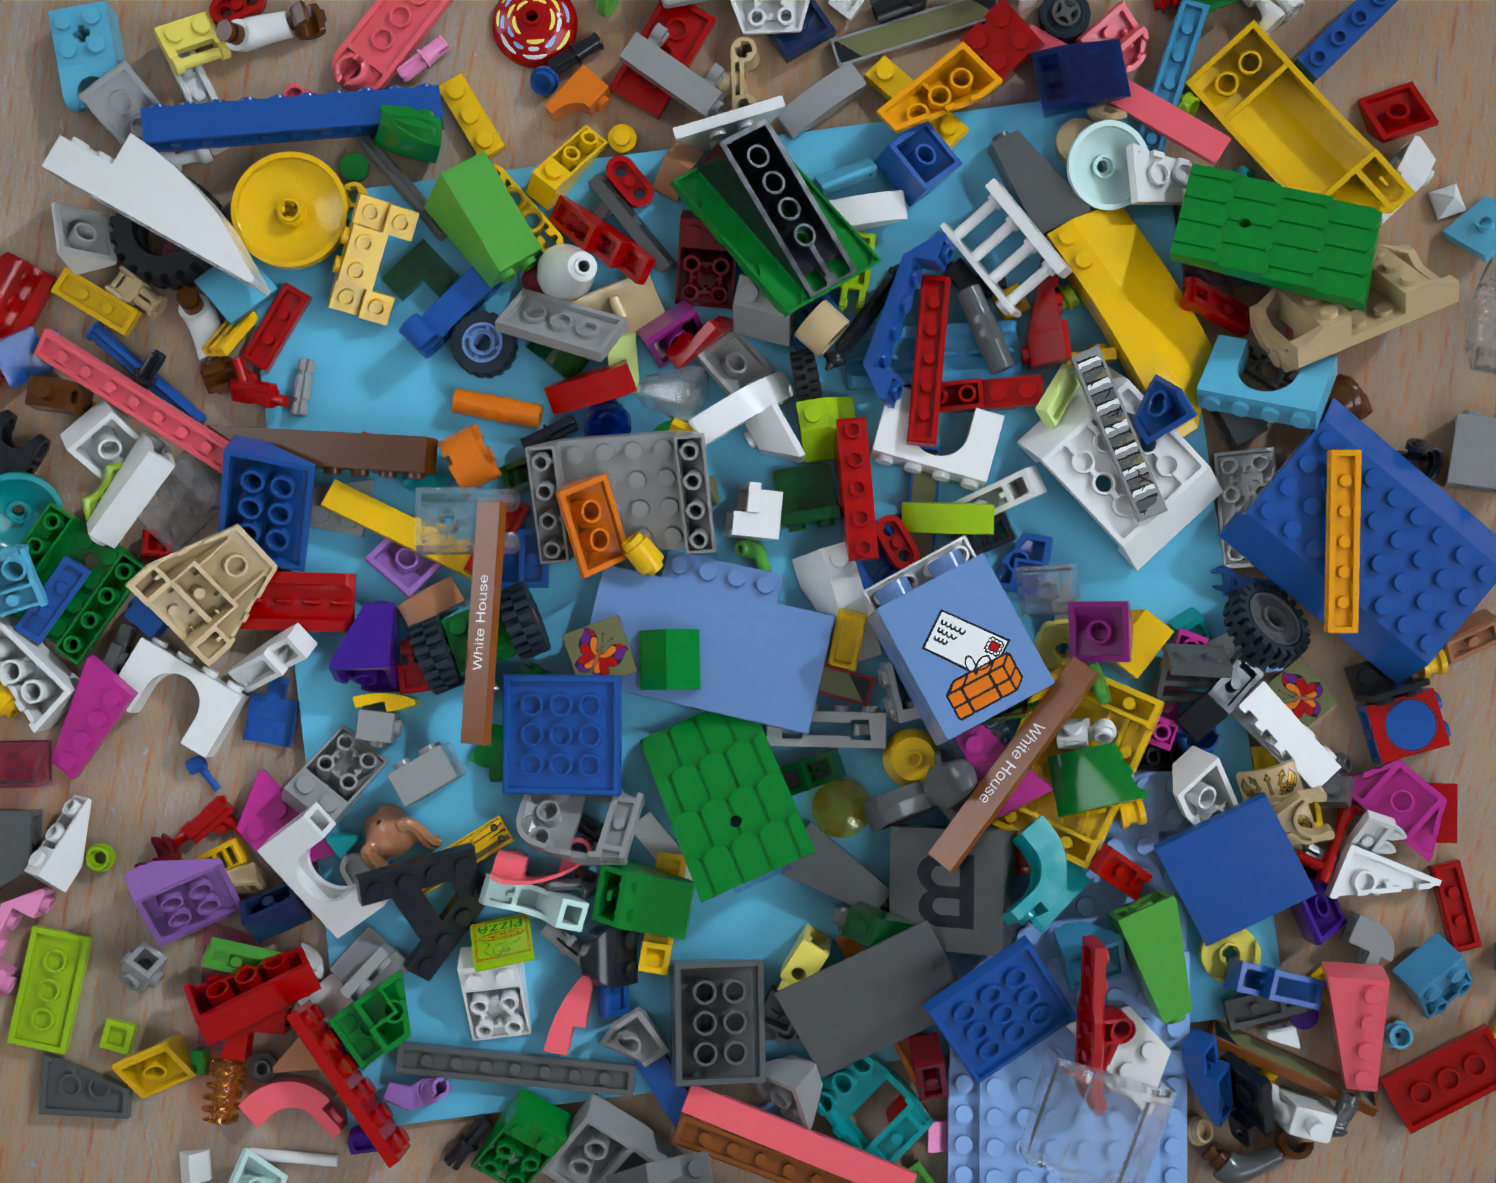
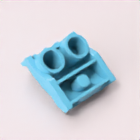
(19, 581)

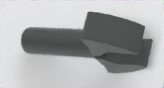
(583, 882)

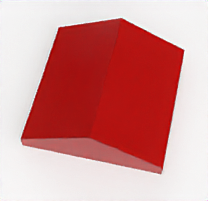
(1396, 113)

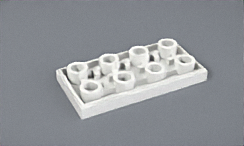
(1242, 478)

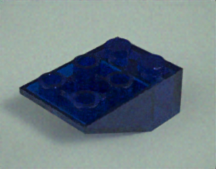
(1080, 76)

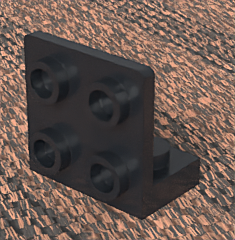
(1373, 686)

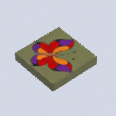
(600, 649)
(1302, 691)

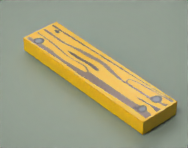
(486, 840)

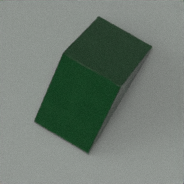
(560, 361)

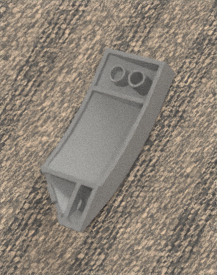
(604, 1143)

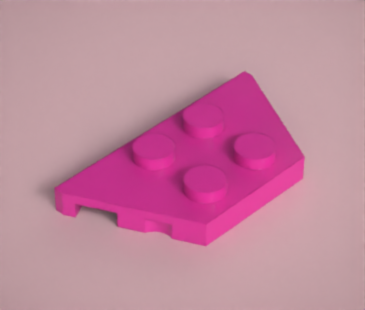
(1407, 798)
(268, 813)

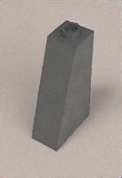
(1034, 182)
(837, 873)

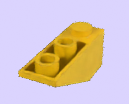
(565, 167)

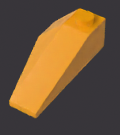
(945, 87)

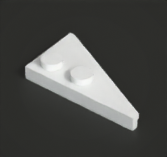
(1366, 872)

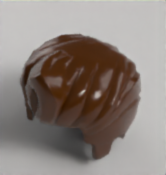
(1351, 396)

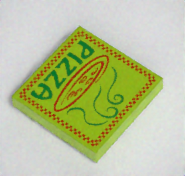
(502, 942)

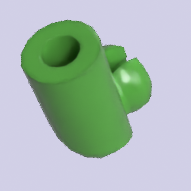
(753, 551)

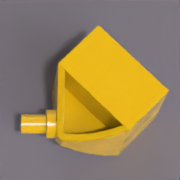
(1148, 639)

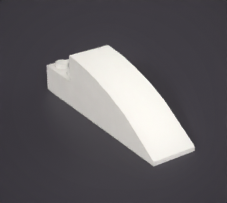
(158, 198)

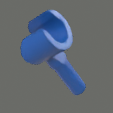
(199, 764)

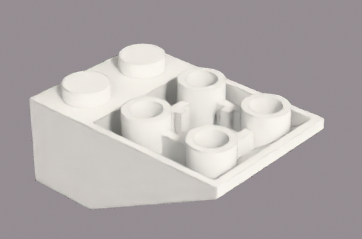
(494, 999)

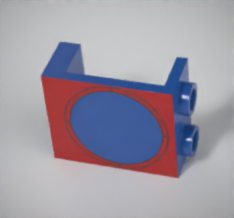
(1404, 726)

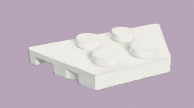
(709, 131)
(1142, 1056)

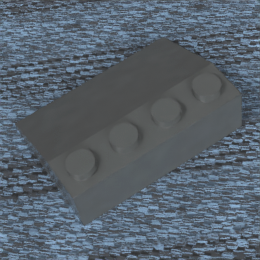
(717, 1022)

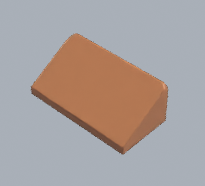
(1472, 636)

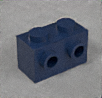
(273, 912)

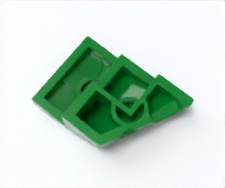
(1092, 780)
(374, 1021)

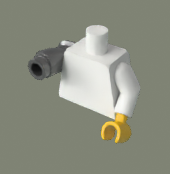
(1311, 1115)

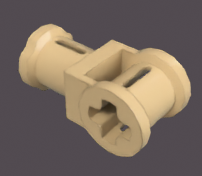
(133, 290)

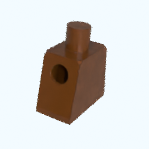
(55, 396)

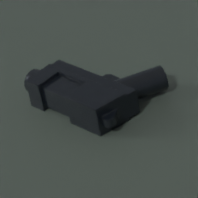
(963, 277)

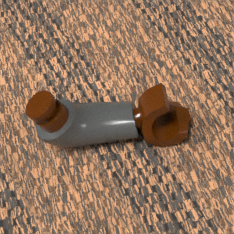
(1245, 1167)

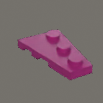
(982, 749)

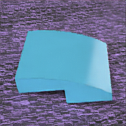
(231, 295)

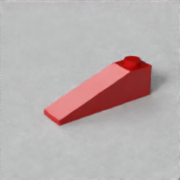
(1046, 334)

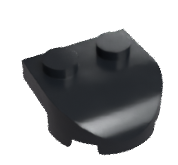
(610, 957)

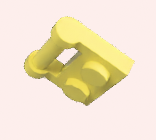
(189, 35)

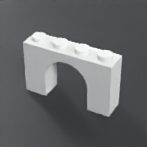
(967, 466)
(219, 700)
(289, 856)

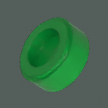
(354, 167)

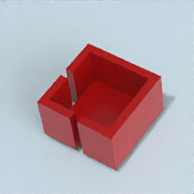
(1003, 40)

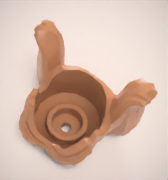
(391, 835)

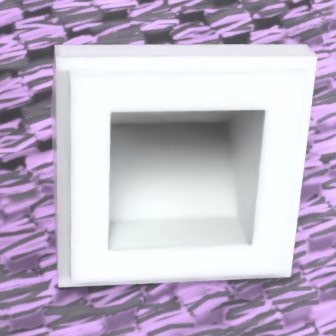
(195, 1166)

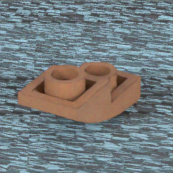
(431, 602)

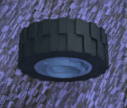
(467, 339)

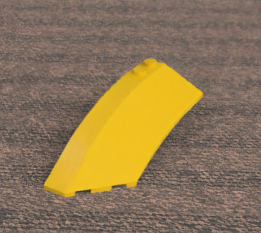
(1293, 126)
(1134, 302)

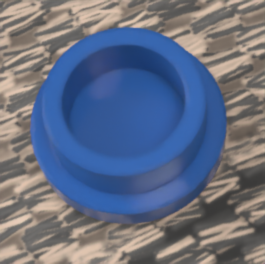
(544, 80)

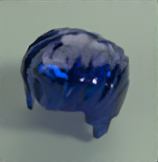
(607, 419)

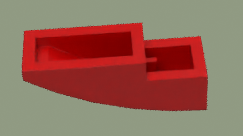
(591, 388)

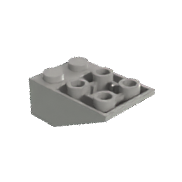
(335, 776)

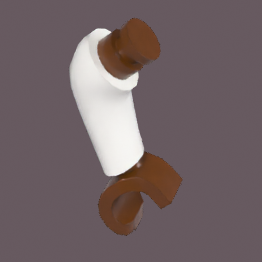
(261, 30)
(203, 323)

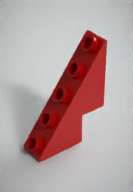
(855, 489)

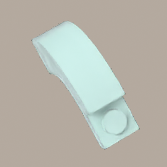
(554, 907)

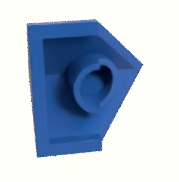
(1162, 410)

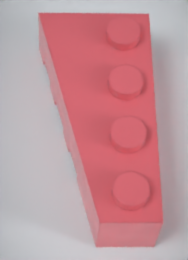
(1358, 1017)

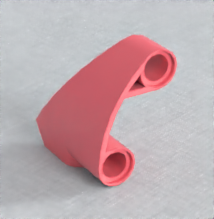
(512, 866)

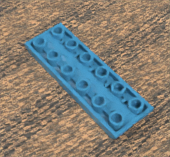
(961, 356)

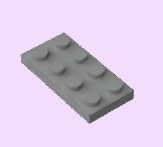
(561, 325)

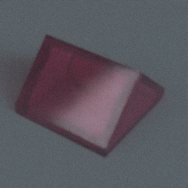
(25, 763)

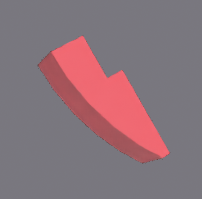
(571, 1014)

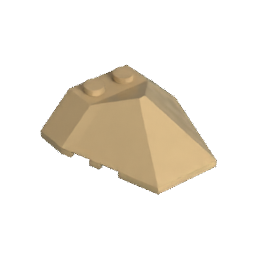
(206, 589)

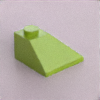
(818, 423)

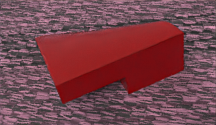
(688, 345)

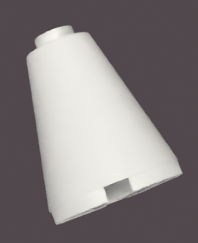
(566, 271)

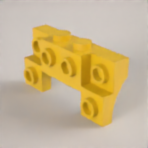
(362, 254)

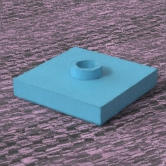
(1475, 230)

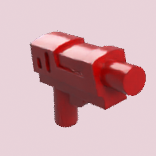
(249, 390)
(212, 817)

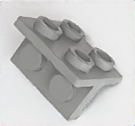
(367, 963)

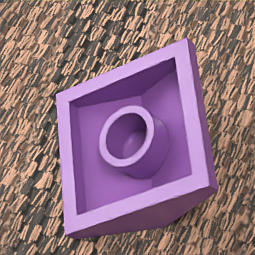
(402, 567)

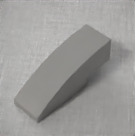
(821, 100)

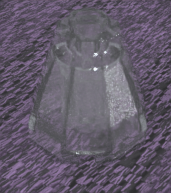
(675, 392)

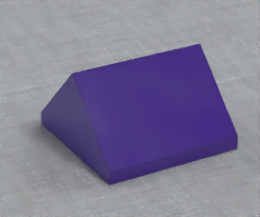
(1318, 915)

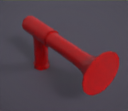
(1326, 865)

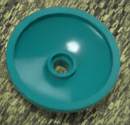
(29, 492)

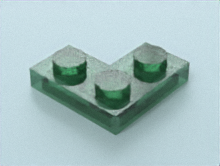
(420, 266)

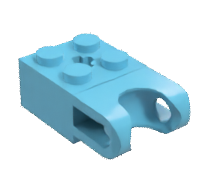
(85, 47)

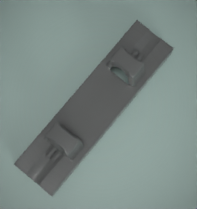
(616, 205)

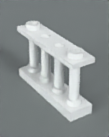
(1033, 243)

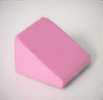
(937, 1136)

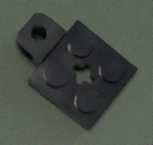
(1251, 1101)

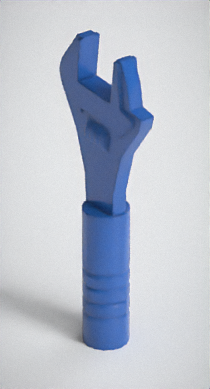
(1232, 581)

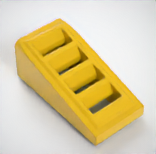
(238, 848)

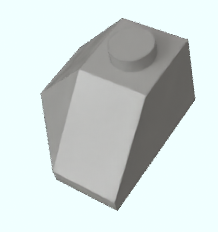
(793, 1087)

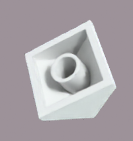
(83, 238)

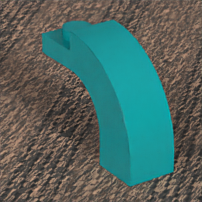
(1047, 867)

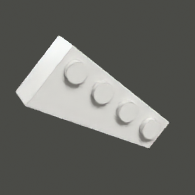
(34, 677)
(1285, 736)

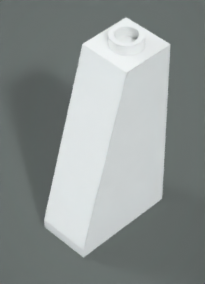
(131, 490)

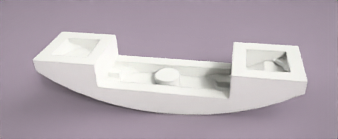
(742, 406)

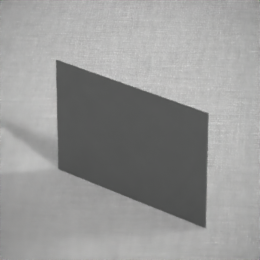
(868, 998)

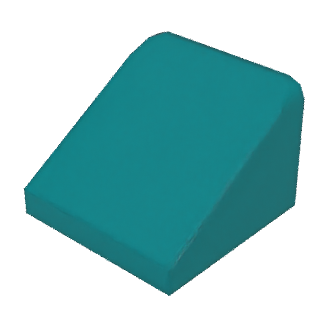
(1191, 621)

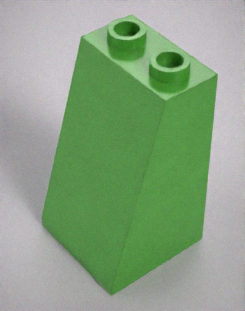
(483, 220)
(1156, 953)

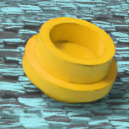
(622, 138)

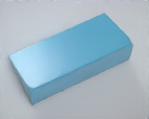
(846, 176)

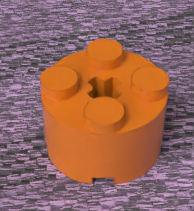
(469, 457)

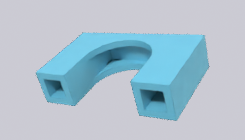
(1295, 405)

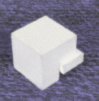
(756, 514)

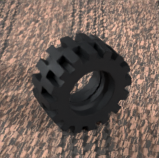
(805, 375)

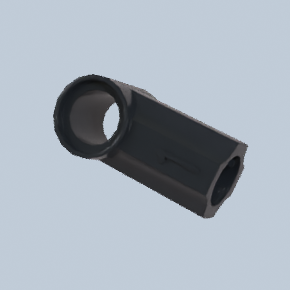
(890, 9)

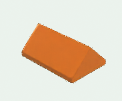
(592, 523)

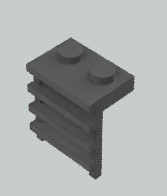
(1190, 667)

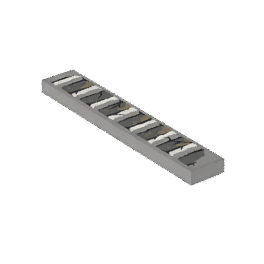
(1118, 433)

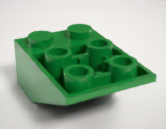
(643, 899)
(523, 1139)

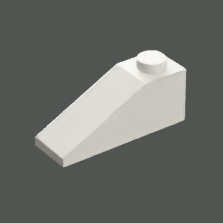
(1010, 490)

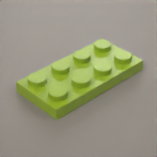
(50, 989)

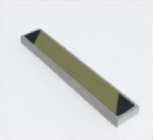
(909, 31)

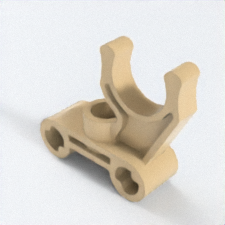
(735, 83)
(1288, 812)

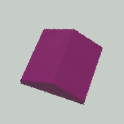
(1100, 631)

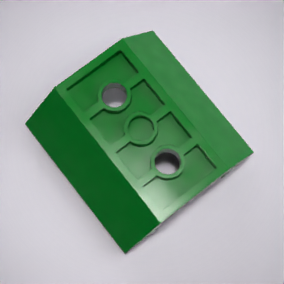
(100, 596)

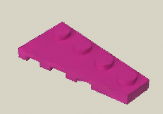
(93, 713)

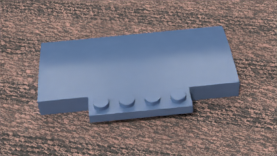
(755, 654)

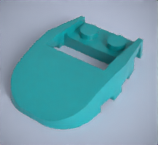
(850, 1087)

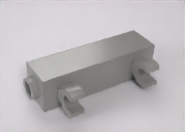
(672, 76)

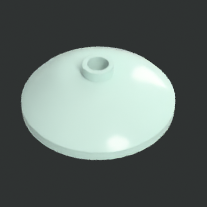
(1105, 144)

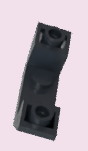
(1220, 698)

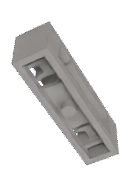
(874, 728)

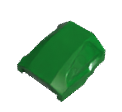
(409, 132)

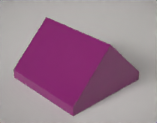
(667, 328)

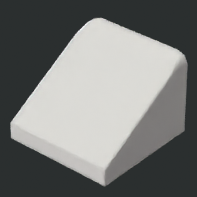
(1282, 1033)

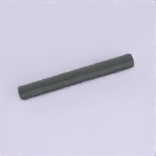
(400, 182)

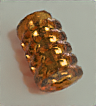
(225, 1091)

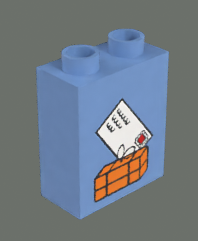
(957, 645)

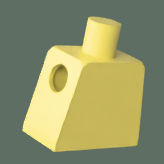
(805, 956)

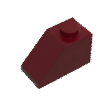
(928, 1066)

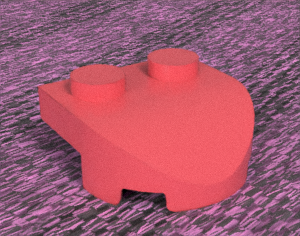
(1120, 24)

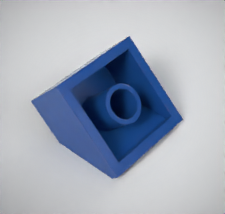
(917, 162)

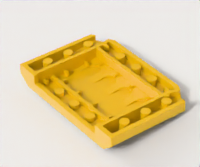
(1135, 720)

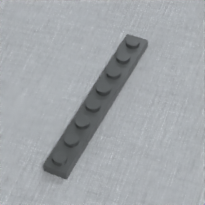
(516, 1068)

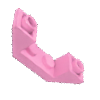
(30, 904)

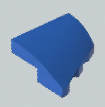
(1028, 551)

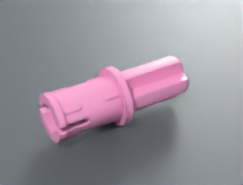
(423, 58)

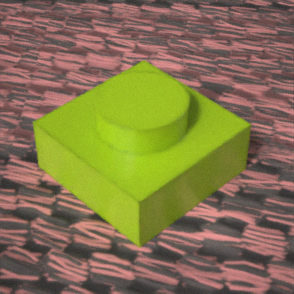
(118, 1035)

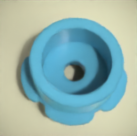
(1405, 1038)

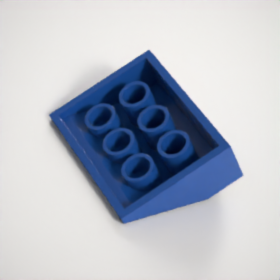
(269, 498)

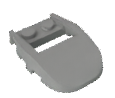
(552, 821)

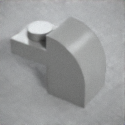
(1370, 937)

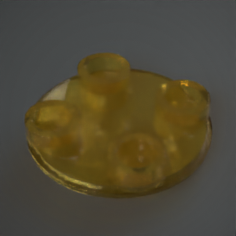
(840, 809)

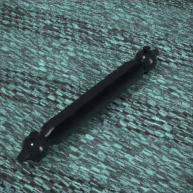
(861, 323)

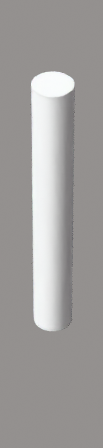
(297, 1157)

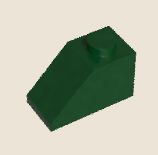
(872, 925)

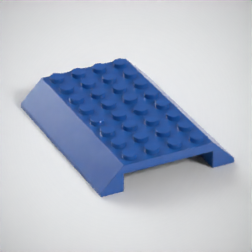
(1419, 548)

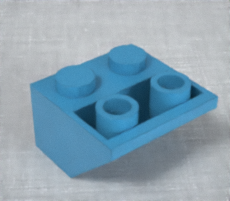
(1433, 976)

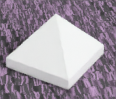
(1446, 201)

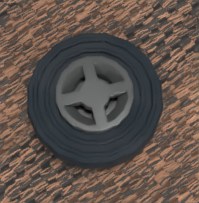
(1074, 11)

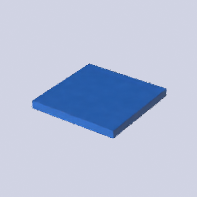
(562, 734)
(1235, 869)
(1000, 1010)

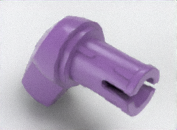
(419, 1094)

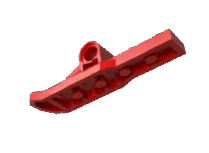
(1098, 1026)

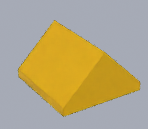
(156, 1067)

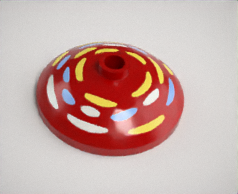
(535, 41)

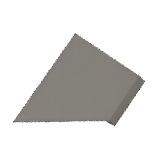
(636, 1037)

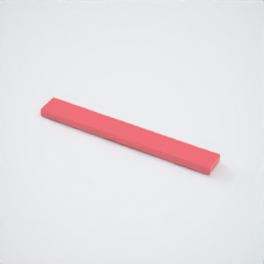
(1163, 116)
(132, 398)
(792, 1138)

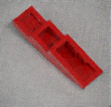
(602, 239)

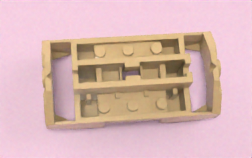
(1397, 295)

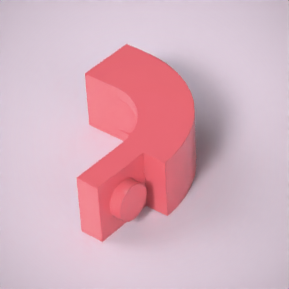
(299, 1093)

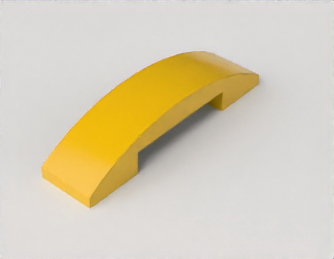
(657, 949)

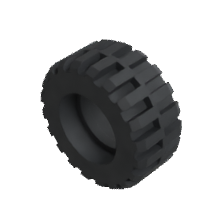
(161, 271)

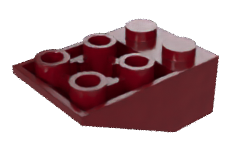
(703, 267)

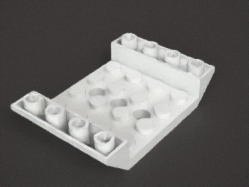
(1078, 455)

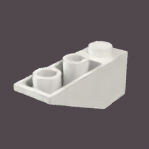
(64, 845)

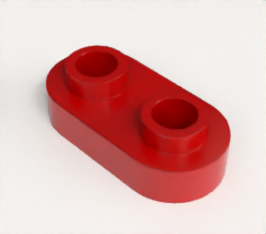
(239, 9)
(630, 183)
(898, 541)

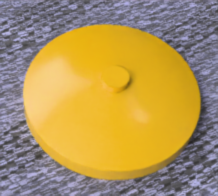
(290, 210)

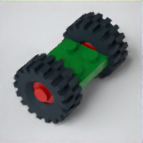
(442, 643)

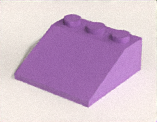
(182, 896)

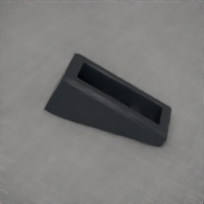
(1008, 529)

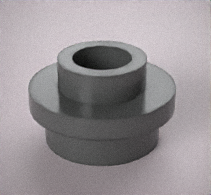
(267, 1059)

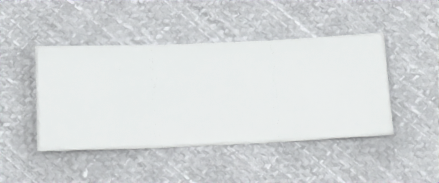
(657, 839)

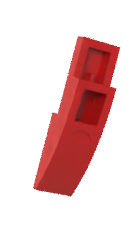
(991, 394)

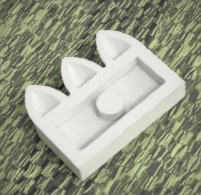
(1374, 833)

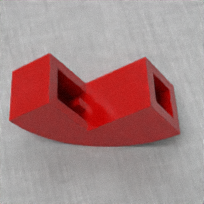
(240, 1044)

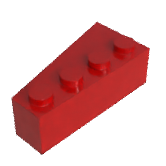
(251, 994)

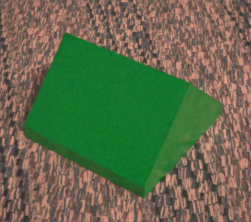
(669, 659)

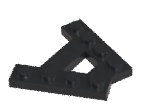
(404, 885)

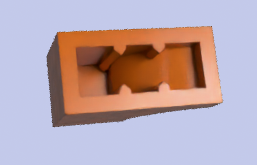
(580, 93)

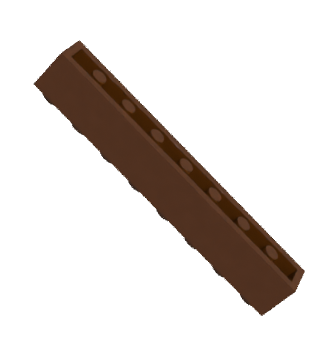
(350, 450)

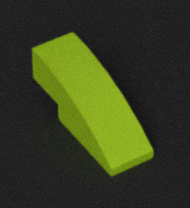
(948, 517)

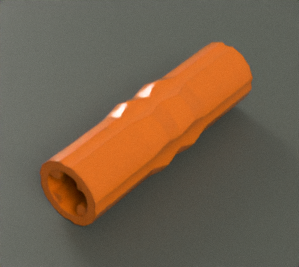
(497, 408)

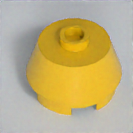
(909, 756)

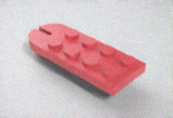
(384, 41)

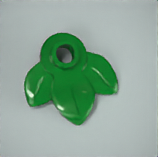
(491, 755)

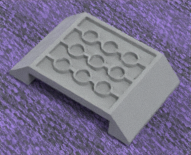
(654, 479)

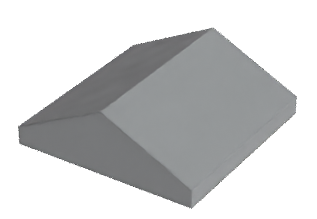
(734, 362)

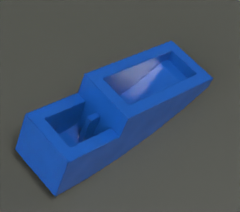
(1274, 984)
(1208, 1075)

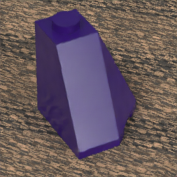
(370, 649)

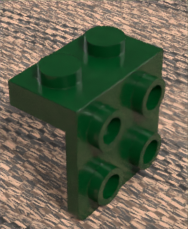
(807, 496)

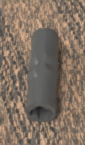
(985, 329)

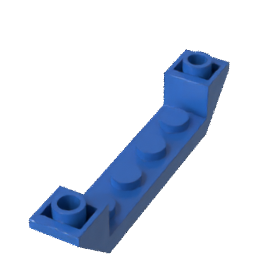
(930, 255)

